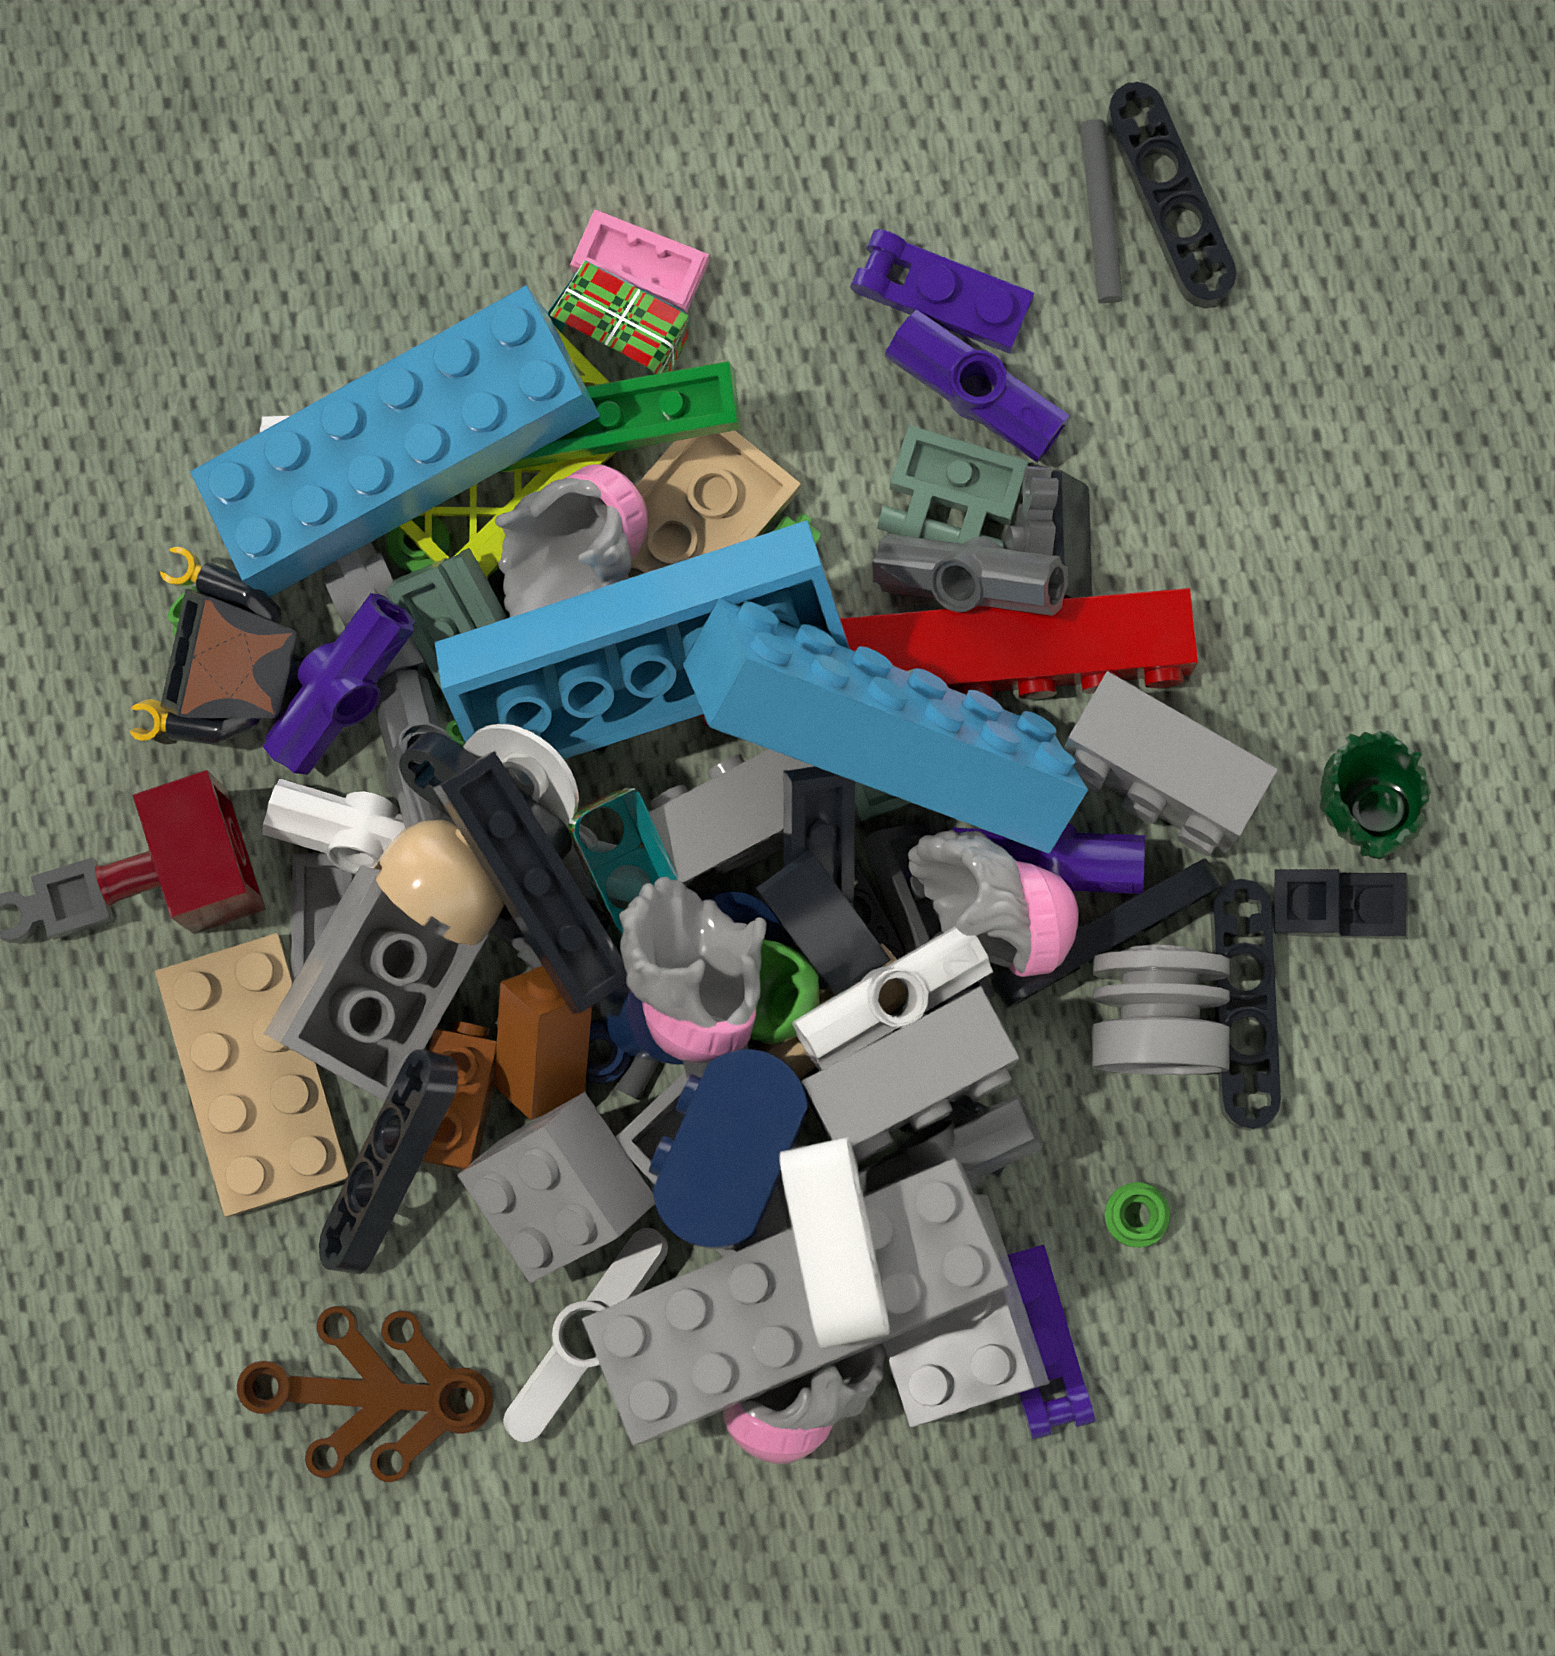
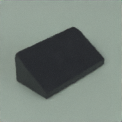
(1073, 534)

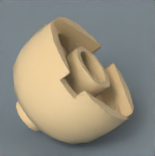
(436, 875)

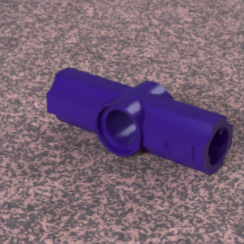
(945, 361)
(339, 684)
(1085, 859)

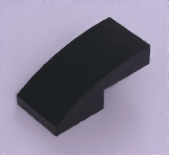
(1340, 904)
(823, 923)

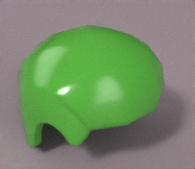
(786, 992)

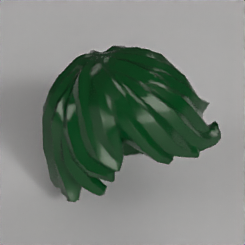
(1369, 768)

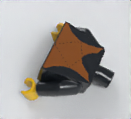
(225, 660)

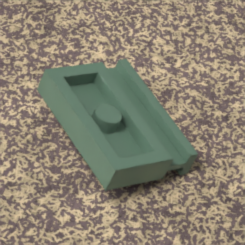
(445, 602)

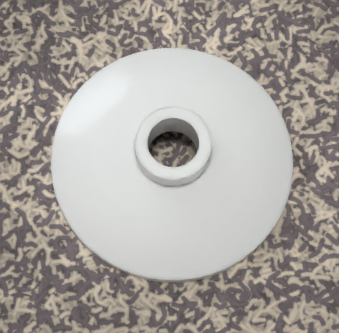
(532, 766)

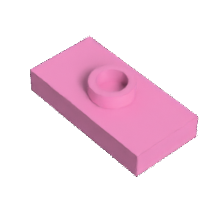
(642, 259)

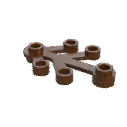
(379, 1395)

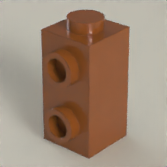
(539, 1045)
(463, 1126)

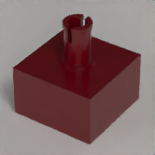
(192, 855)

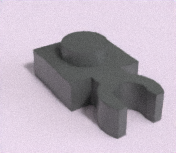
(1034, 522)
(64, 902)

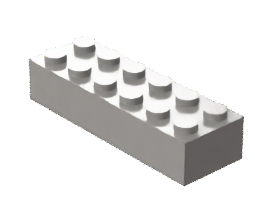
(748, 1317)

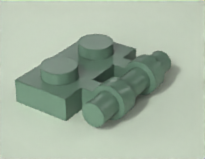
(954, 476)

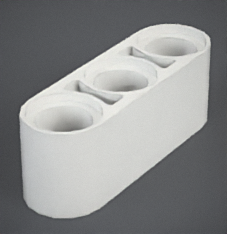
(834, 1243)

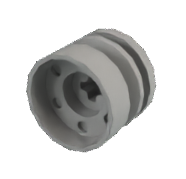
(1160, 1012)

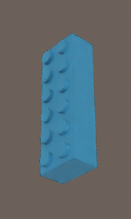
(394, 443)
(616, 655)
(883, 725)

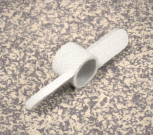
(560, 1368)

